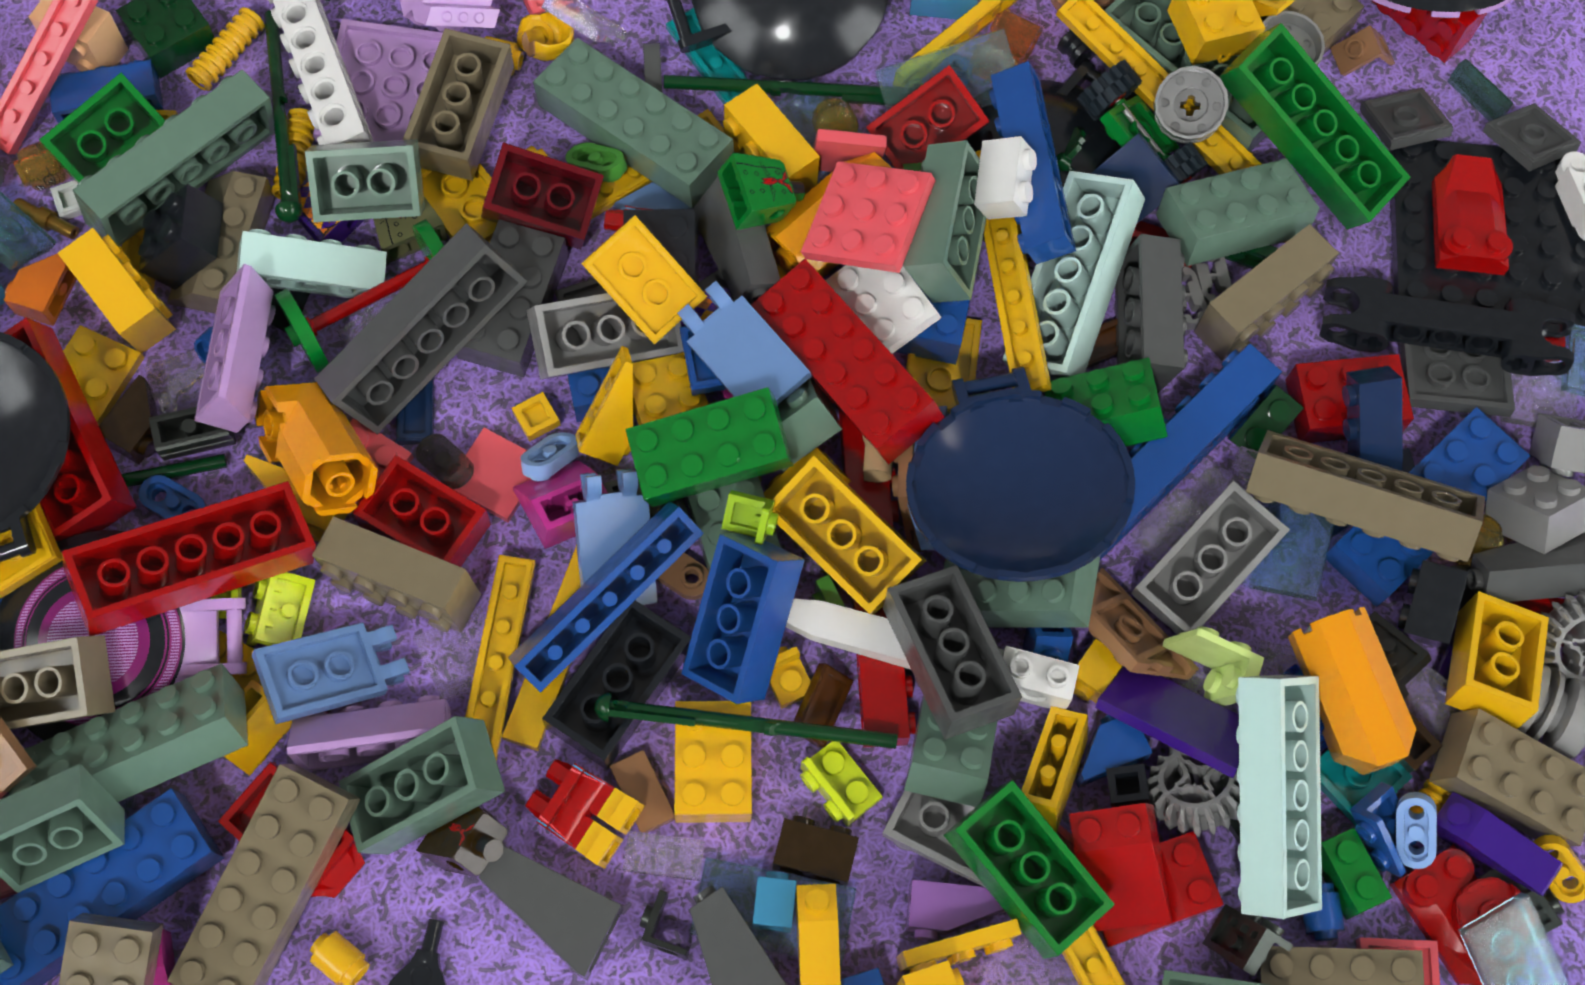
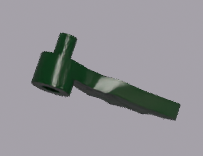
(1073, 147)

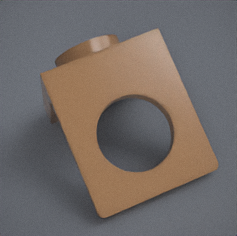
(1360, 50)

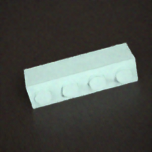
(312, 265)

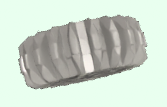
(1568, 627)
(1193, 799)

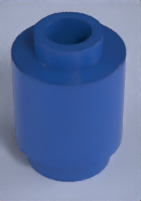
(1328, 921)

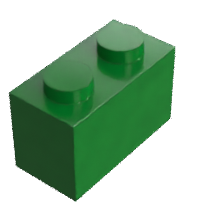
(1352, 873)

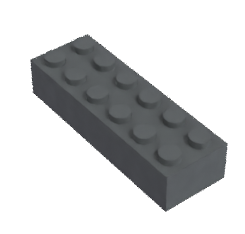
(420, 329)

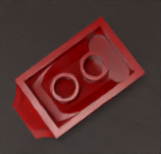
(1470, 217)
(342, 865)
(1429, 901)

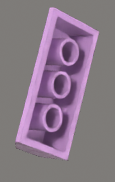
(236, 352)
(361, 733)

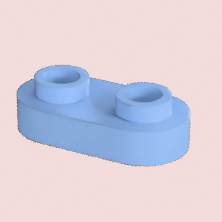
(549, 456)
(1416, 827)

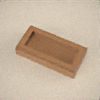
(640, 782)

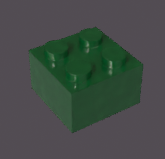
(166, 31)

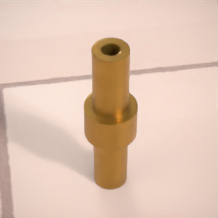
(47, 219)

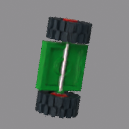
(1127, 118)

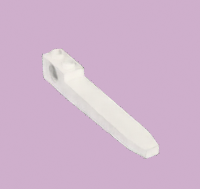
(1038, 677)

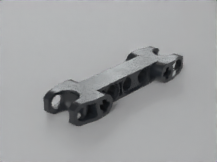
(1509, 333)

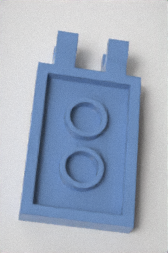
(743, 348)
(608, 523)
(326, 670)

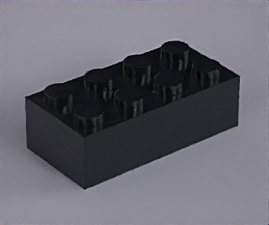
(631, 661)

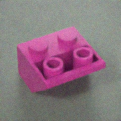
(550, 502)

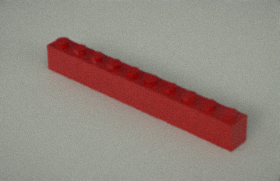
(881, 684)

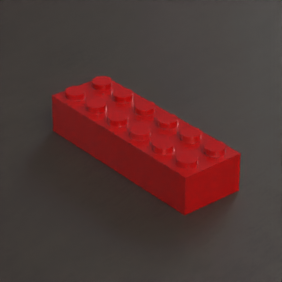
(848, 361)
(89, 486)
(188, 558)

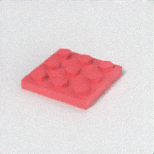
(868, 216)

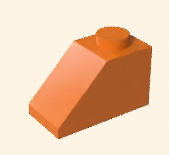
(40, 290)

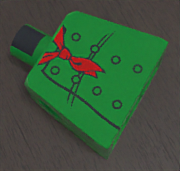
(758, 190)

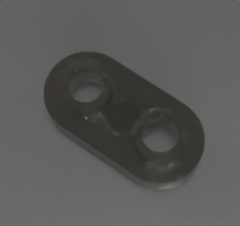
(444, 461)

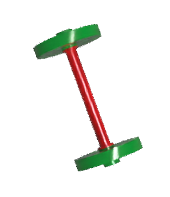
(303, 330)

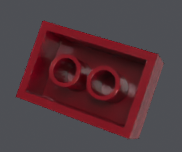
(542, 194)

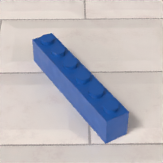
(1023, 113)
(605, 596)

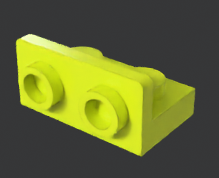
(279, 609)
(840, 783)

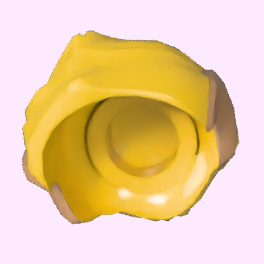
(544, 36)

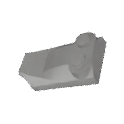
(920, 826)

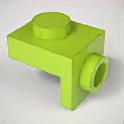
(750, 515)

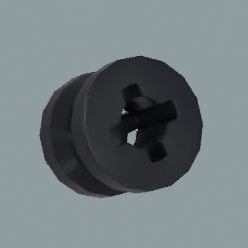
(1075, 49)

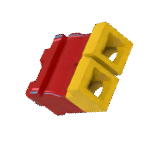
(575, 802)

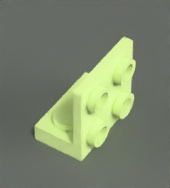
(1225, 659)

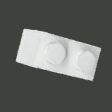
(1005, 178)

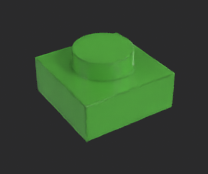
(826, 591)

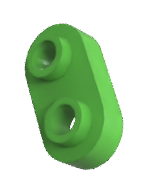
(598, 159)

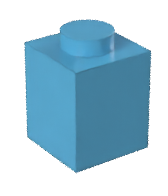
(774, 902)

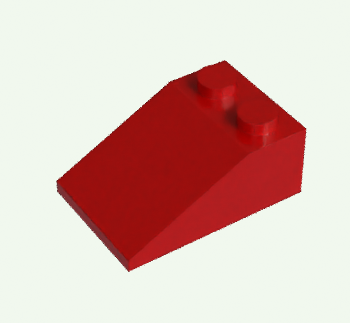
(1126, 861)
(1189, 888)

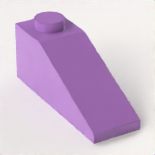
(946, 907)

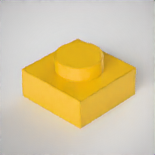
(536, 416)

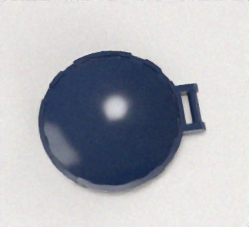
(1019, 482)

